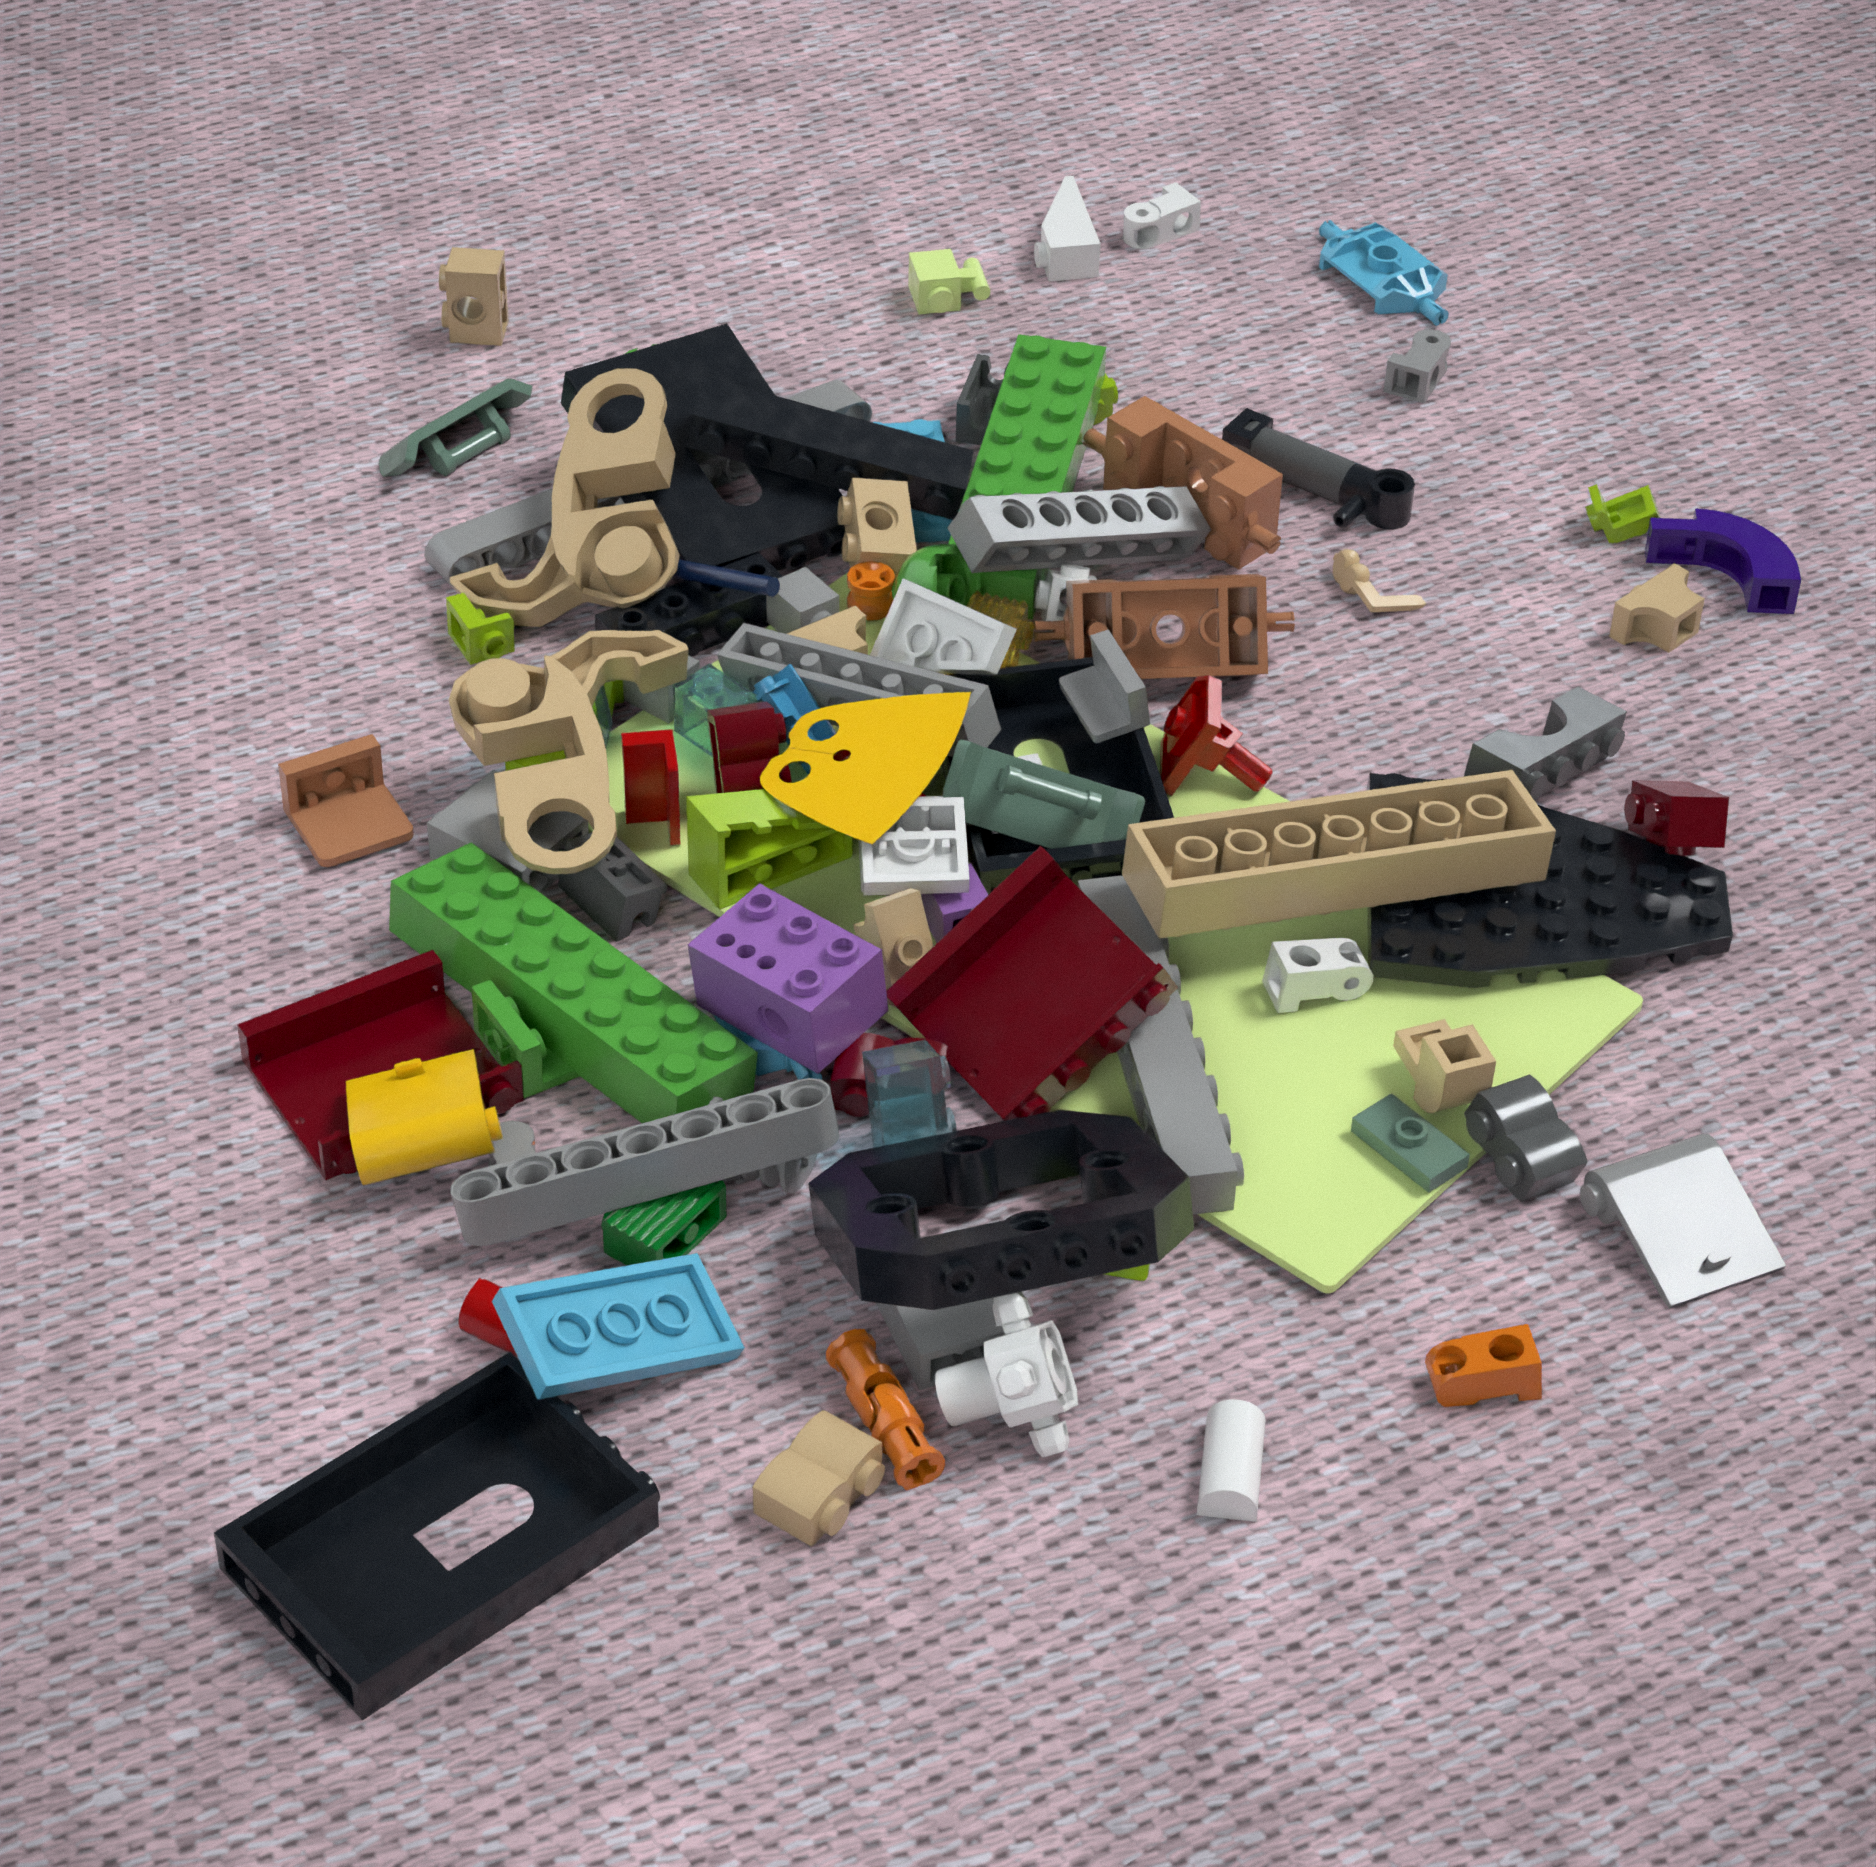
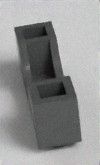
(1576, 736)

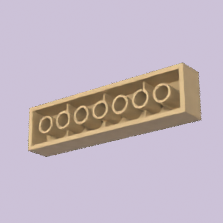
(1336, 853)

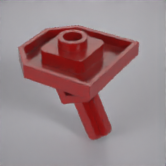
(1202, 737)

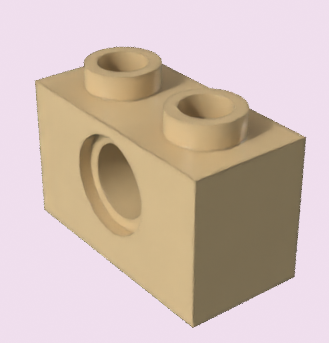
(481, 276)
(877, 523)

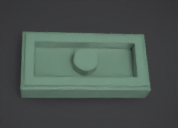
(1410, 1142)

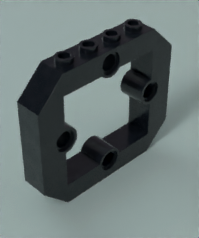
(1129, 1216)

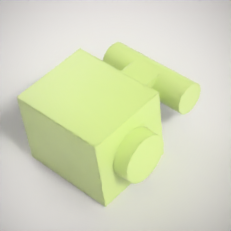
(938, 282)

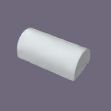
(1232, 1461)

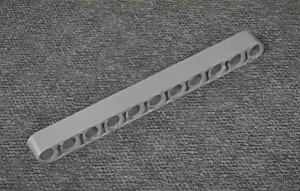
(524, 528)

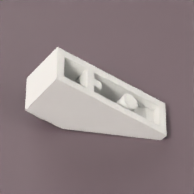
(1068, 238)

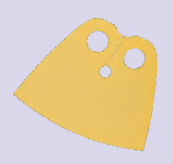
(893, 758)

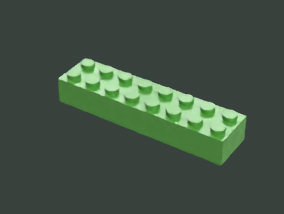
(1037, 436)
(571, 985)

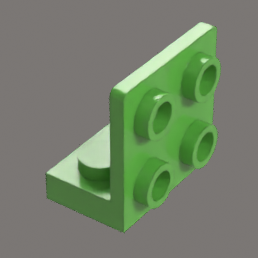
(509, 1040)

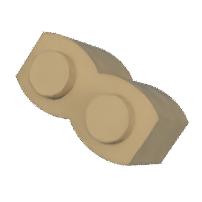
(818, 1478)

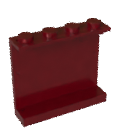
(1031, 990)
(354, 1031)

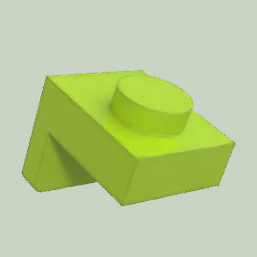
(1623, 515)

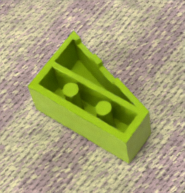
(752, 841)

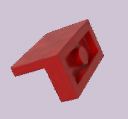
(651, 779)

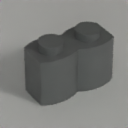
(1525, 1138)

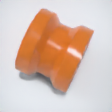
(871, 589)

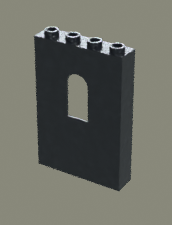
(792, 517)
(1035, 708)
(367, 1600)

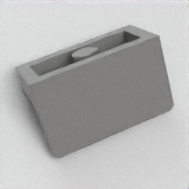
(1109, 694)

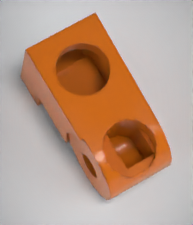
(1486, 1367)

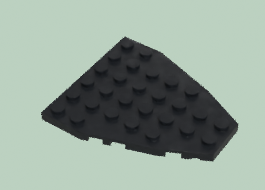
(1597, 913)

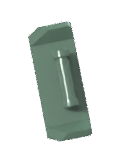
(505, 394)
(1036, 800)

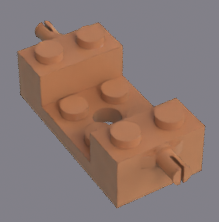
(1233, 490)
(1220, 620)

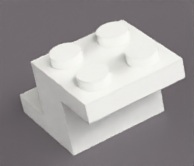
(919, 851)

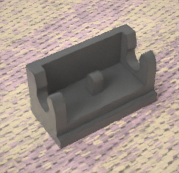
(976, 402)
(615, 889)

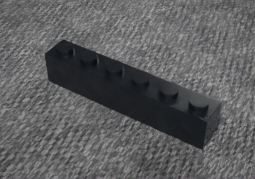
(826, 445)

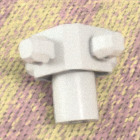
(1020, 1376)

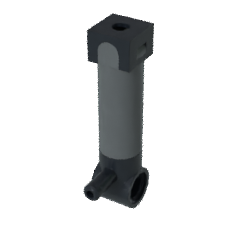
(1380, 495)

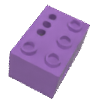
(788, 977)

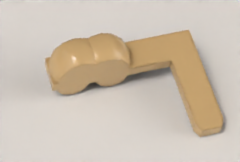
(1354, 579)

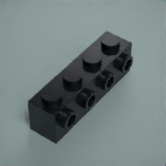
(696, 611)

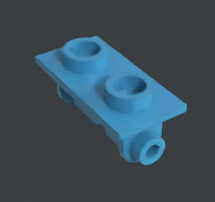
(792, 698)

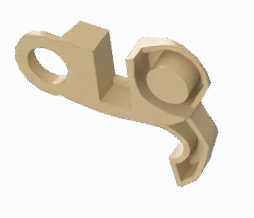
(593, 552)
(529, 711)

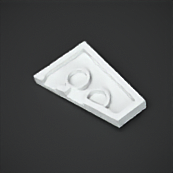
(941, 634)

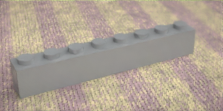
(1167, 1070)

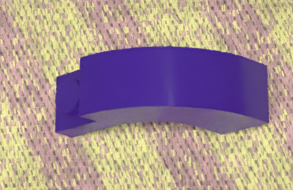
(1734, 546)

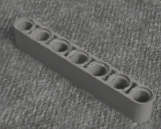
(645, 1162)

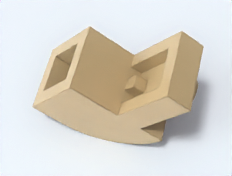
(1445, 1064)

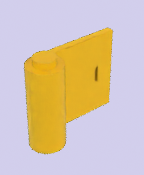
(419, 1117)

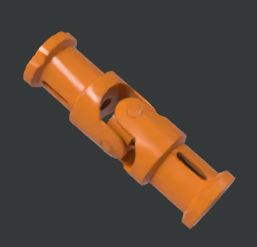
(885, 1408)

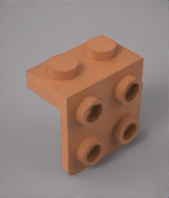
(342, 802)

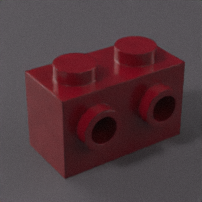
(1677, 815)

